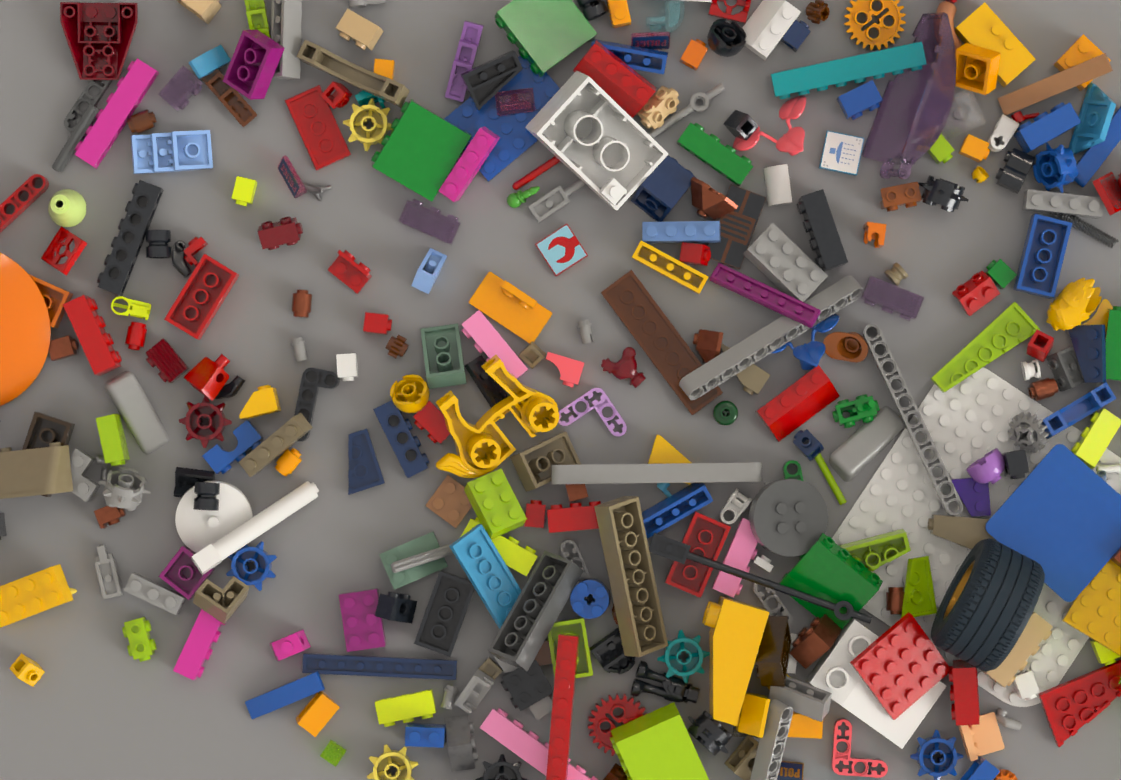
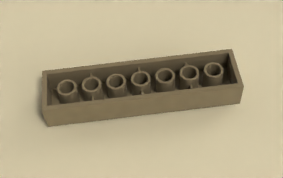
(631, 576)

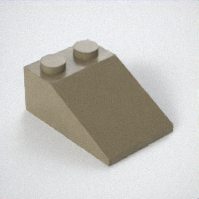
(535, 462)

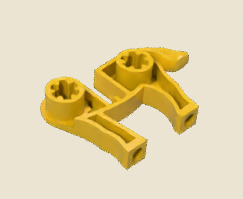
(484, 445)

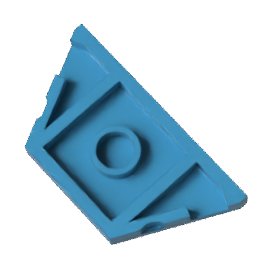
(1094, 118)

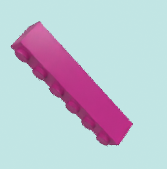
(115, 114)

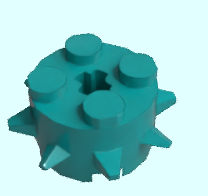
(692, 663)

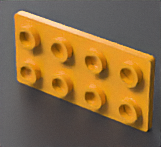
(510, 307)

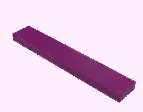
(765, 295)

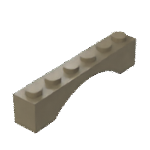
(350, 73)

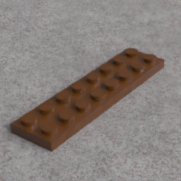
(656, 336)

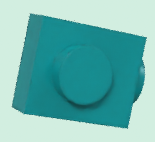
(364, 97)

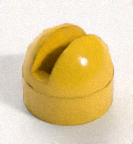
(980, 174)

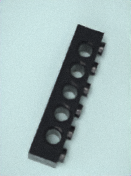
(118, 284)

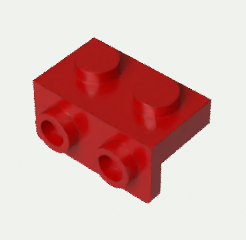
(976, 292)

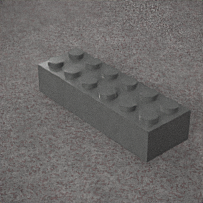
(535, 610)

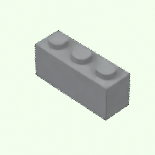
(154, 593)
(803, 698)

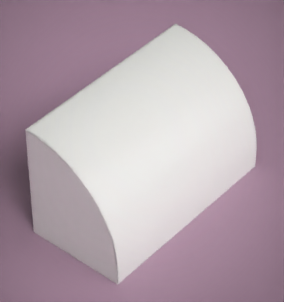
(777, 185)

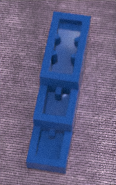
(284, 695)

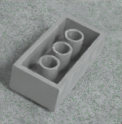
(785, 264)

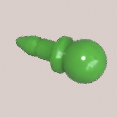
(515, 199)

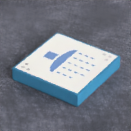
(841, 153)

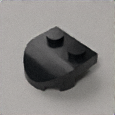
(611, 654)

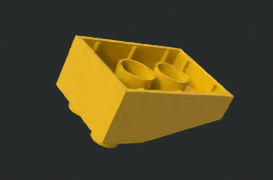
(733, 648)

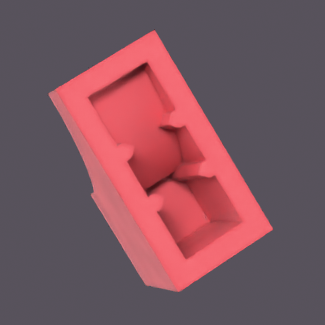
(569, 368)

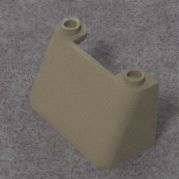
(35, 471)

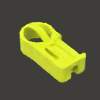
(134, 308)

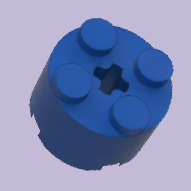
(600, 594)

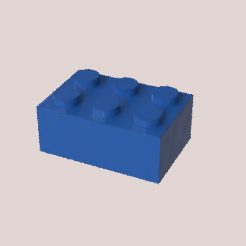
(1046, 127)

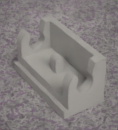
(474, 691)

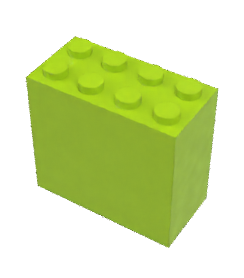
(657, 747)

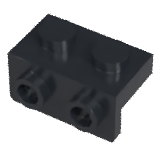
(186, 478)

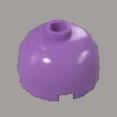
(988, 467)

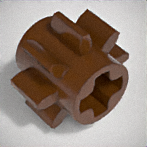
(817, 11)
(397, 346)

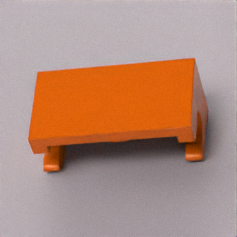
(874, 231)

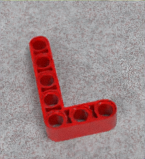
(21, 206)

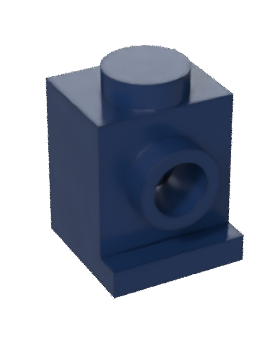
(811, 449)

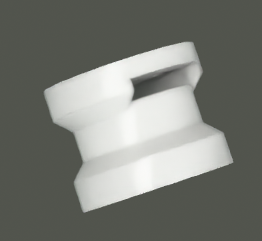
(1030, 369)

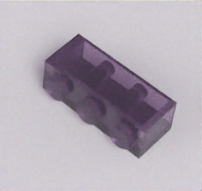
(430, 221)
(892, 298)

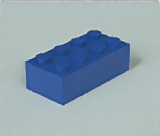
(1042, 256)

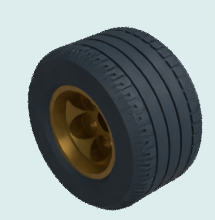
(988, 604)

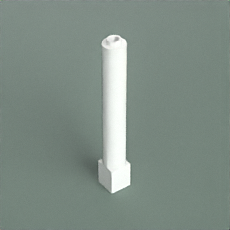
(254, 527)

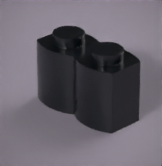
(1015, 170)

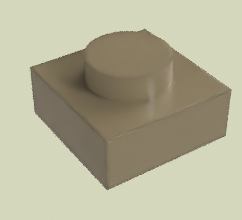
(532, 355)
(490, 668)

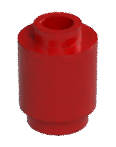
(136, 336)

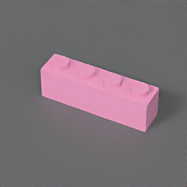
(491, 343)
(738, 556)

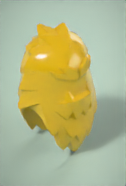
(1073, 304)

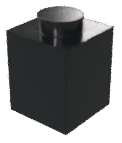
(740, 125)

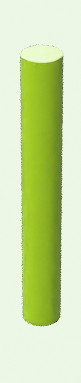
(830, 479)

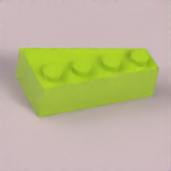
(879, 549)

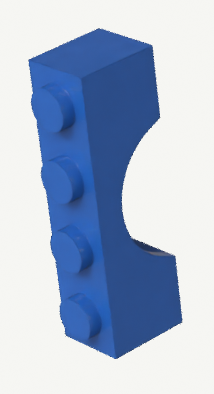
(1078, 410)

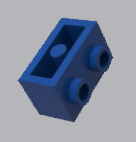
(859, 100)

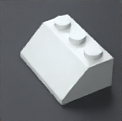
(768, 26)

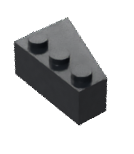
(490, 77)

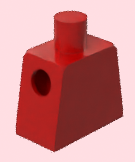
(209, 376)

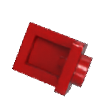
(195, 246)

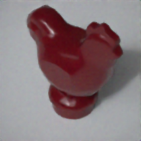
(625, 368)

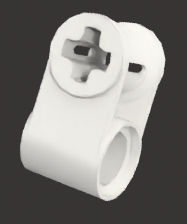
(1003, 131)
(735, 506)

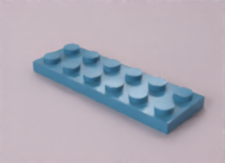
(487, 572)

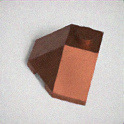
(709, 201)
(708, 344)

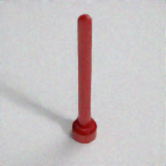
(535, 173)

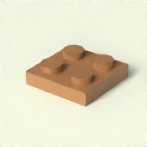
(450, 502)

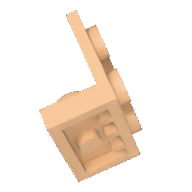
(981, 738)

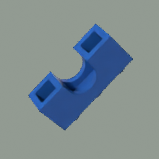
(247, 438)

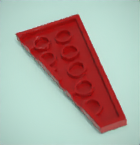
(1080, 700)

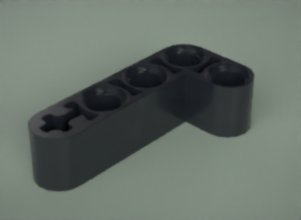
(314, 387)

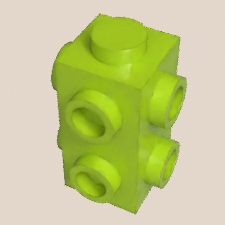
(139, 638)

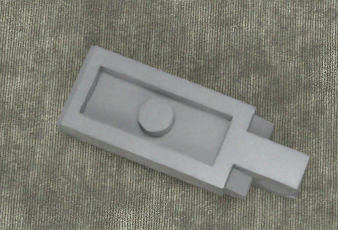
(107, 573)

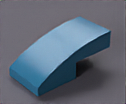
(209, 61)

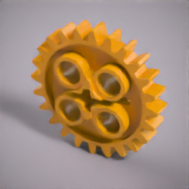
(885, 33)

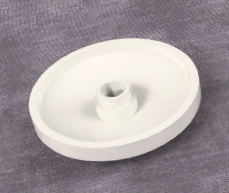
(205, 527)

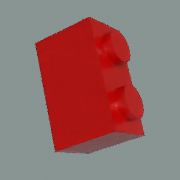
(433, 421)

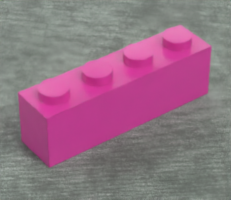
(469, 164)
(198, 646)

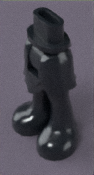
(673, 688)

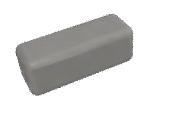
(137, 411)
(866, 444)

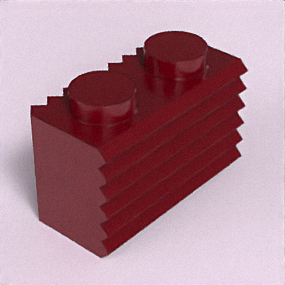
(167, 361)

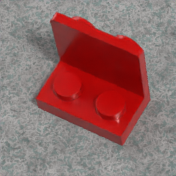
(350, 272)

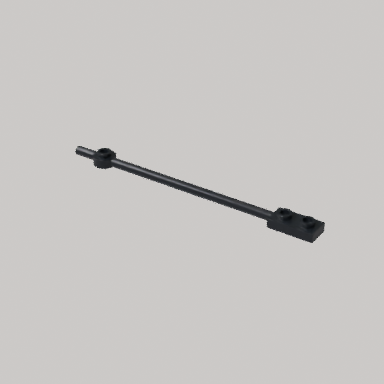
(680, 552)

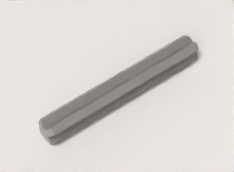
(421, 558)

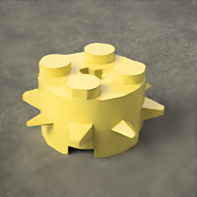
(363, 115)
(392, 758)

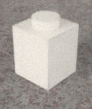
(347, 366)
(1026, 685)

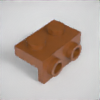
(899, 195)

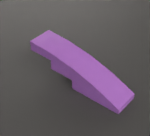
(464, 60)

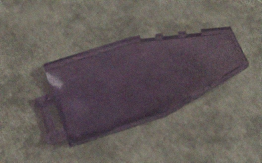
(915, 102)

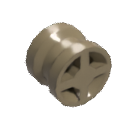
(896, 274)

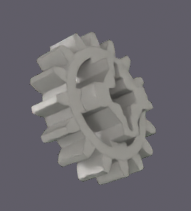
(1031, 441)

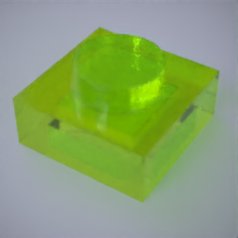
(333, 753)

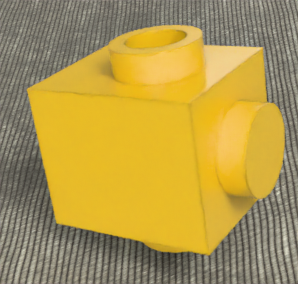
(27, 670)

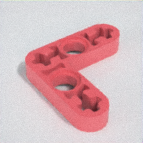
(845, 756)

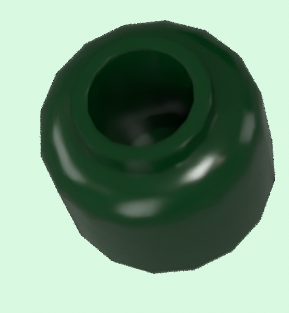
(719, 408)

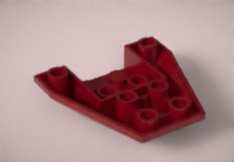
(99, 36)

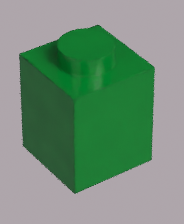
(1000, 273)

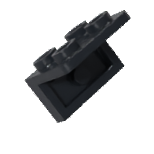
(526, 686)

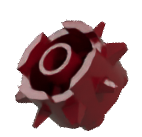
(203, 432)

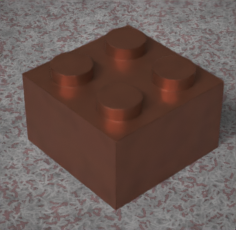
(815, 640)

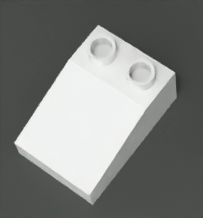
(596, 137)
(848, 689)

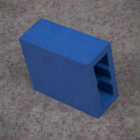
(425, 735)

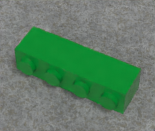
(715, 154)

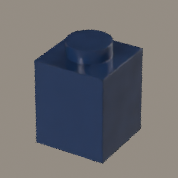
(796, 35)

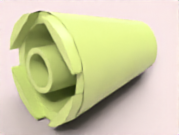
(67, 208)

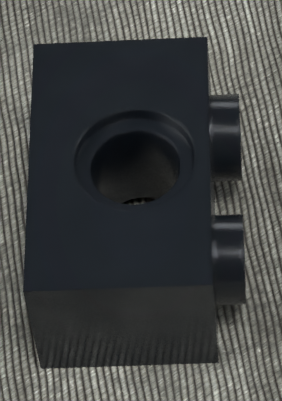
(1015, 464)
(396, 607)

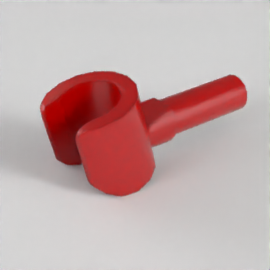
(1018, 116)

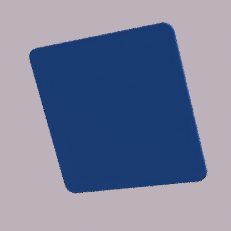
(1062, 521)

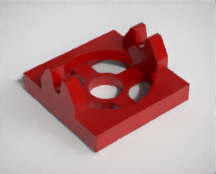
(739, 17)
(55, 247)

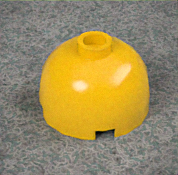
(410, 393)

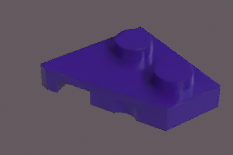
(974, 496)

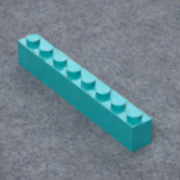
(848, 69)

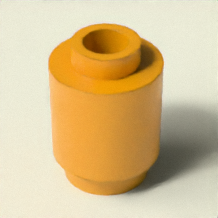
(288, 461)

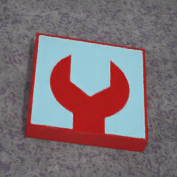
(561, 250)

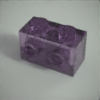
(181, 88)

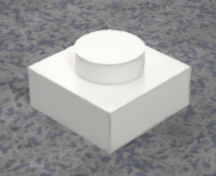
(613, 191)
(763, 562)

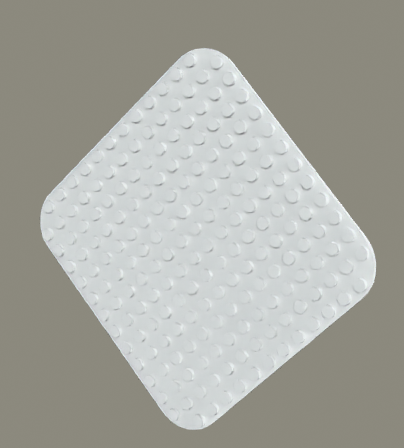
(900, 495)

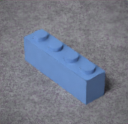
(681, 232)

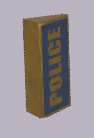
(790, 771)

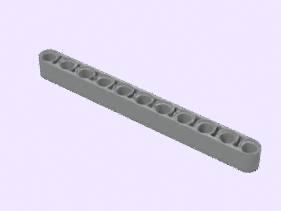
(767, 340)
(912, 410)
(656, 473)

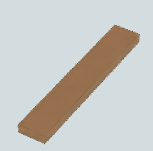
(1055, 84)

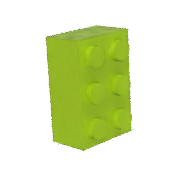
(495, 503)
(572, 627)

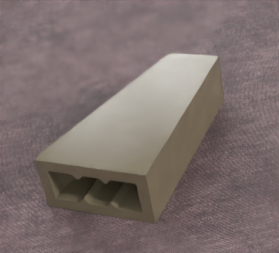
(959, 530)

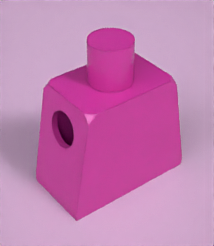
(290, 645)

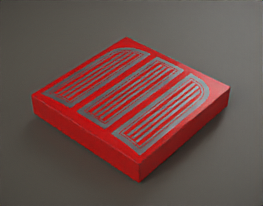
(1109, 192)

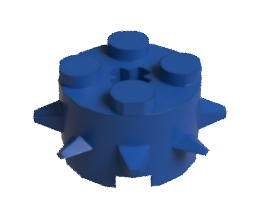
(1055, 167)
(262, 562)
(944, 764)

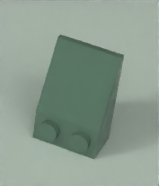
(443, 356)
(411, 548)

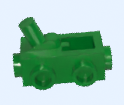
(862, 408)

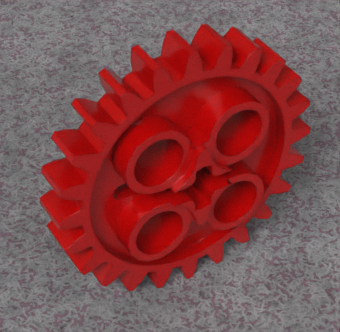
(630, 712)

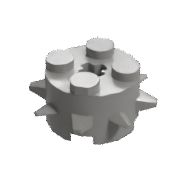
(124, 488)

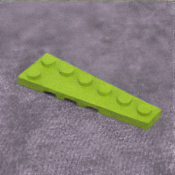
(996, 339)

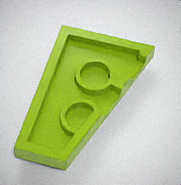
(919, 590)

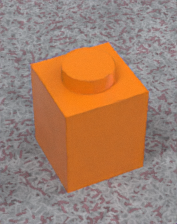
(694, 54)

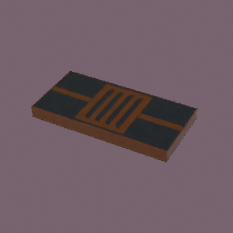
(737, 227)

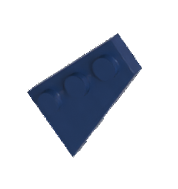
(1090, 351)
(363, 463)

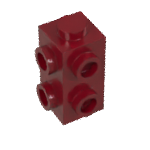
(285, 231)

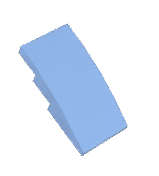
(171, 152)

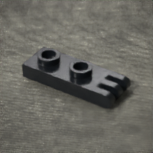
(487, 385)

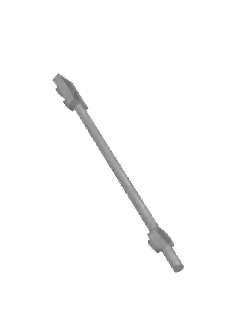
(559, 198)

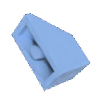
(429, 271)

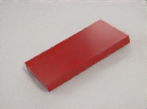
(317, 127)

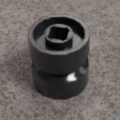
(590, 12)
(158, 244)
(206, 496)

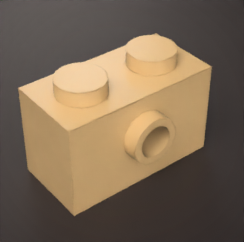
(359, 29)

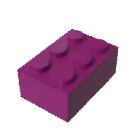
(253, 64)
(359, 621)

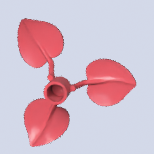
(791, 141)

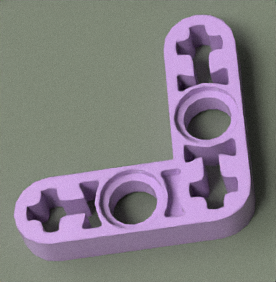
(598, 406)

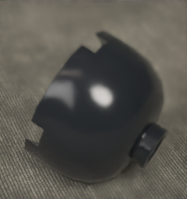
(726, 38)

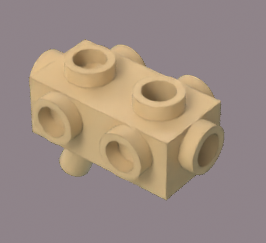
(659, 107)

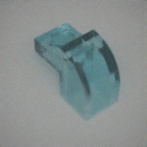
(671, 21)

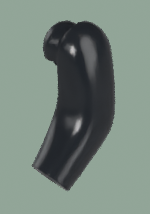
(178, 259)
(231, 389)

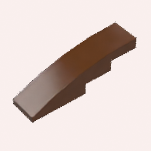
(229, 97)

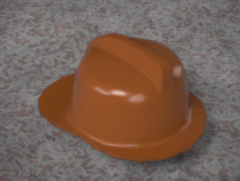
(846, 346)

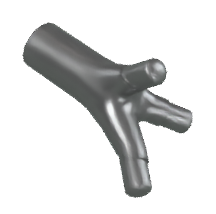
(315, 190)

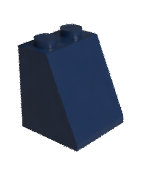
(663, 189)

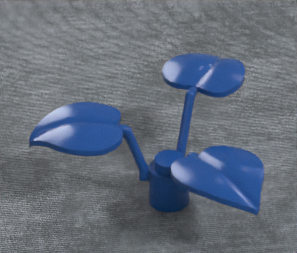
(811, 352)

